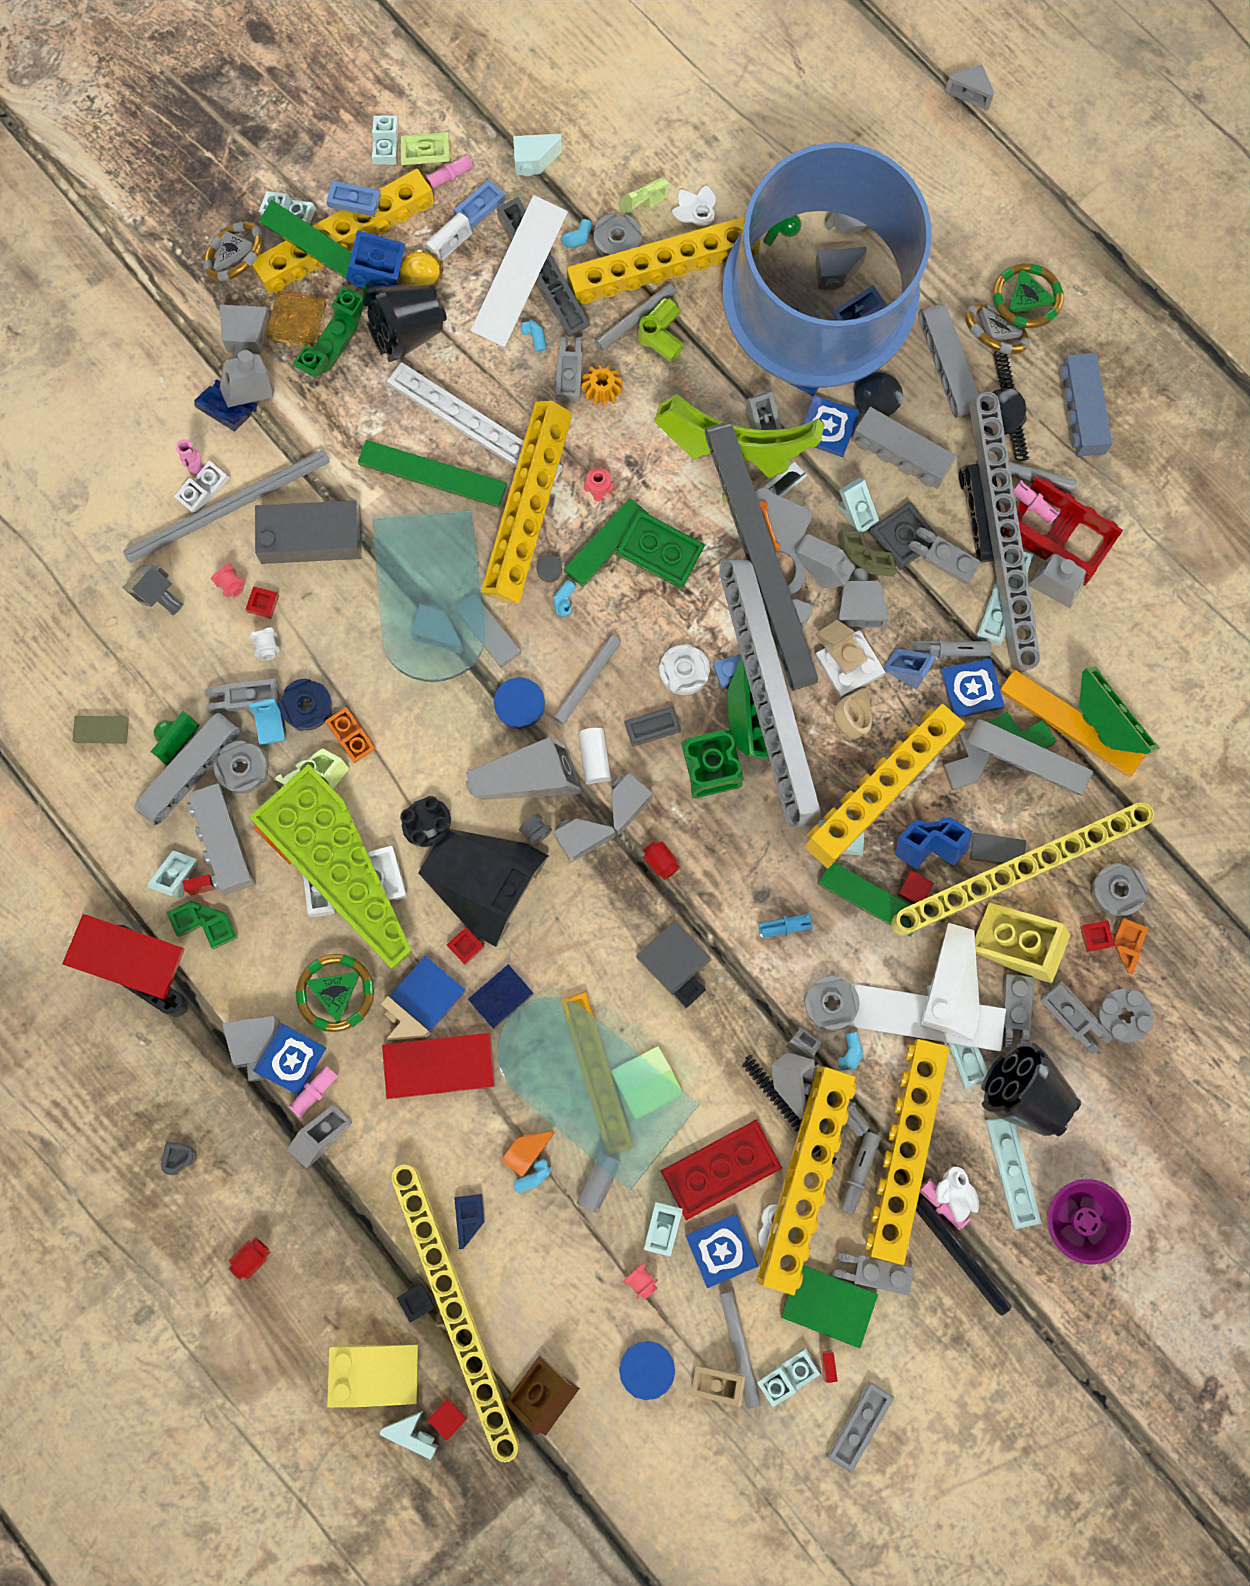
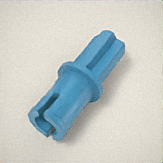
(785, 925)

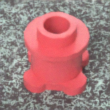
(598, 489)
(228, 581)
(641, 1282)

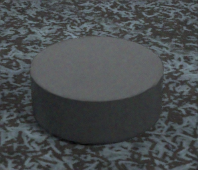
(549, 568)

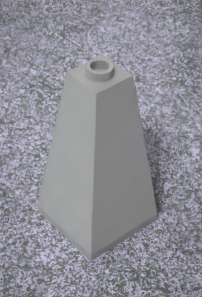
(529, 772)

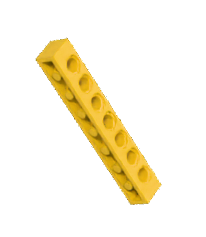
(399, 211)
(649, 257)
(527, 502)
(828, 848)
(936, 1058)
(794, 1189)

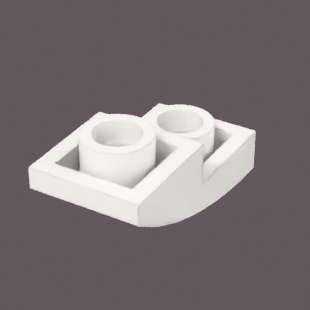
(202, 488)

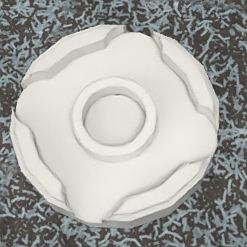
(684, 669)

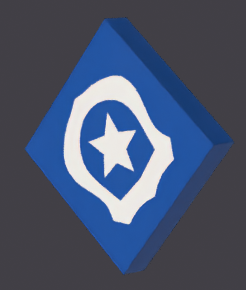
(838, 423)
(972, 688)
(289, 1059)
(721, 1251)

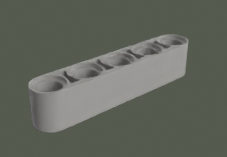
(949, 359)
(1029, 757)
(186, 769)

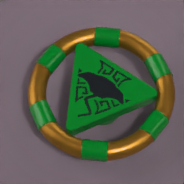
(1028, 295)
(334, 992)

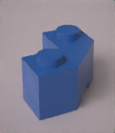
(944, 838)

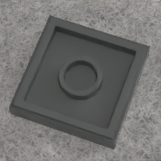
(898, 531)
(673, 958)

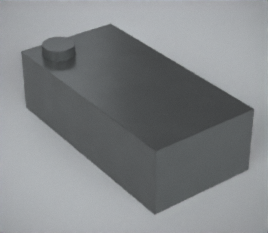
(308, 532)

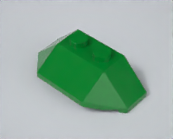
(743, 716)
(1111, 716)

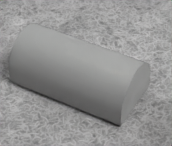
(596, 1188)

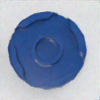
(519, 703)
(647, 1370)

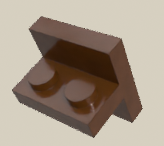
(541, 1396)

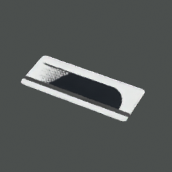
(785, 482)

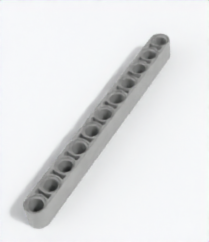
(1009, 520)
(769, 693)

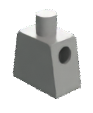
(244, 328)
(245, 380)
(1059, 579)
(862, 602)
(249, 1040)

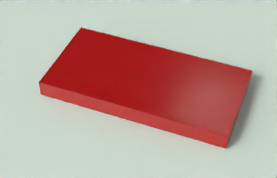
(123, 956)
(438, 1066)
(721, 1169)

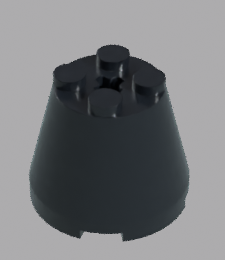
(402, 317)
(1030, 1091)

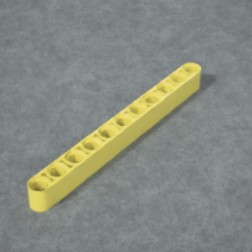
(1034, 863)
(454, 1325)

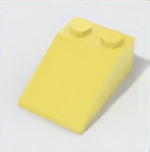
(1022, 941)
(372, 1375)

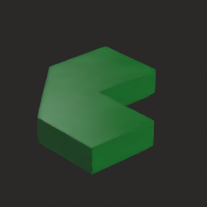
(1037, 734)
(194, 915)

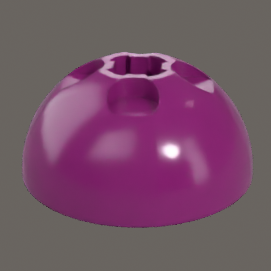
(1103, 1218)

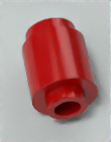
(661, 859)
(249, 1258)

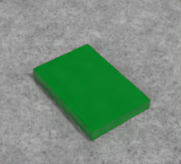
(660, 549)
(831, 1307)

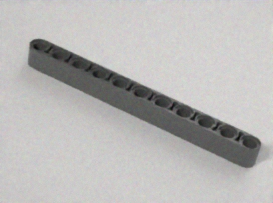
(761, 552)

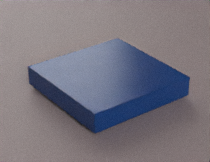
(428, 993)

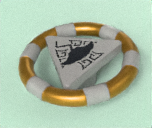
(232, 251)
(996, 330)

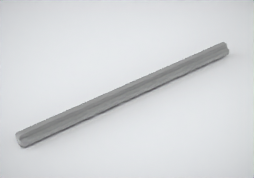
(226, 506)

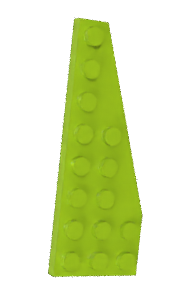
(323, 843)

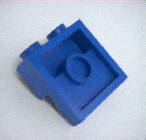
(374, 260)

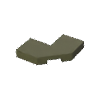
(872, 561)

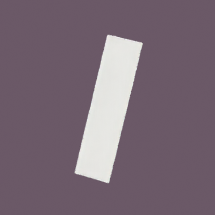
(519, 271)
(902, 1014)

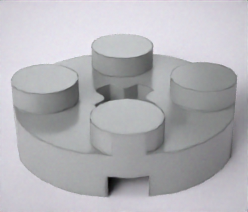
(618, 225)
(227, 762)
(1124, 876)
(1133, 1002)
(823, 1016)

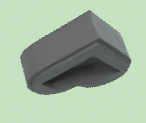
(177, 1157)

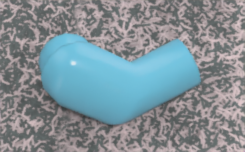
(577, 237)
(537, 334)
(561, 599)
(854, 1053)
(535, 1179)

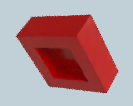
(262, 602)
(198, 885)
(915, 888)
(1097, 936)
(465, 946)
(828, 1366)
(447, 1419)

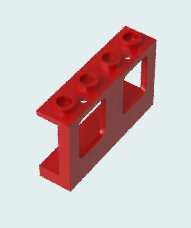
(1071, 516)

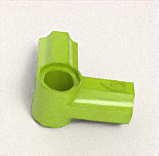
(658, 322)

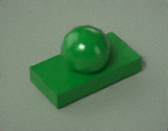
(788, 227)
(173, 736)

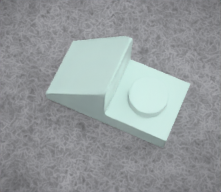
(858, 506)
(172, 874)
(663, 1229)
(402, 1434)

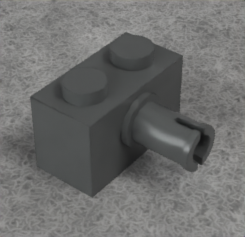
(150, 586)

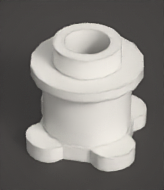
(265, 644)

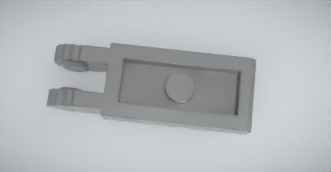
(569, 371)
(945, 556)
(241, 694)
(1018, 1006)
(1075, 1016)
(877, 1274)

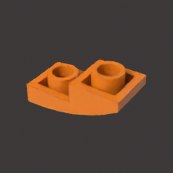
(350, 735)

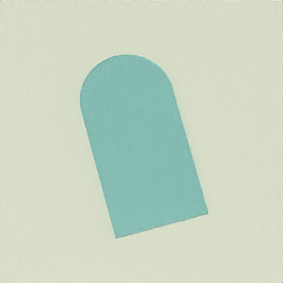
(429, 594)
(591, 1086)

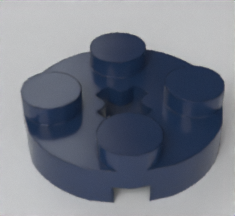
(301, 718)

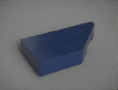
(468, 1217)

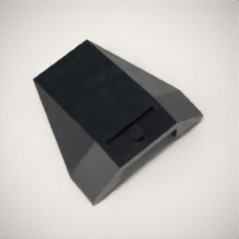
(481, 879)

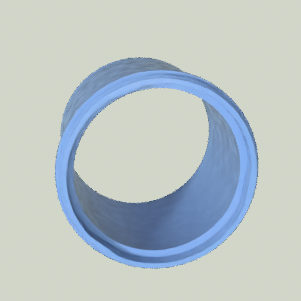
(847, 182)

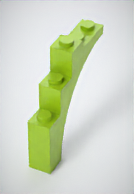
(765, 448)

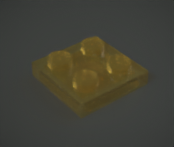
(296, 319)

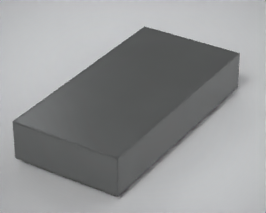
(652, 726)
(996, 848)

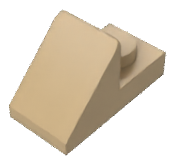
(841, 646)
(408, 1027)
(718, 1385)

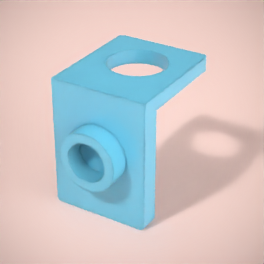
(268, 722)

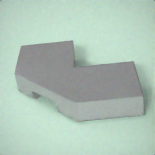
(966, 770)

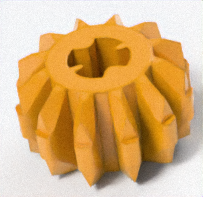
(604, 377)

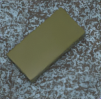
(100, 729)

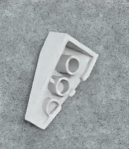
(954, 990)

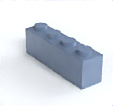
(1085, 404)

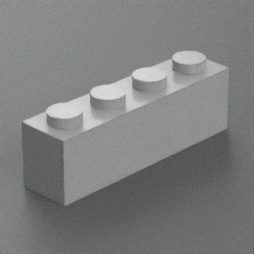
(903, 448)
(221, 839)

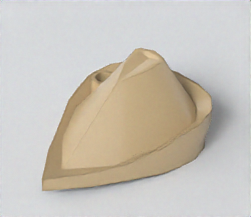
(854, 714)

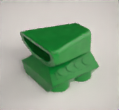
(712, 763)

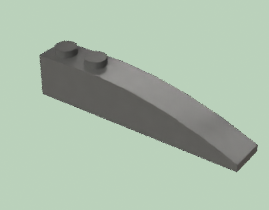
(550, 279)

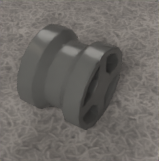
(535, 829)

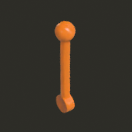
(763, 505)

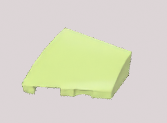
(649, 195)
(326, 764)

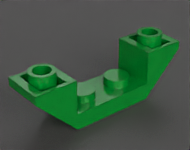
(335, 337)

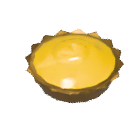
(420, 268)

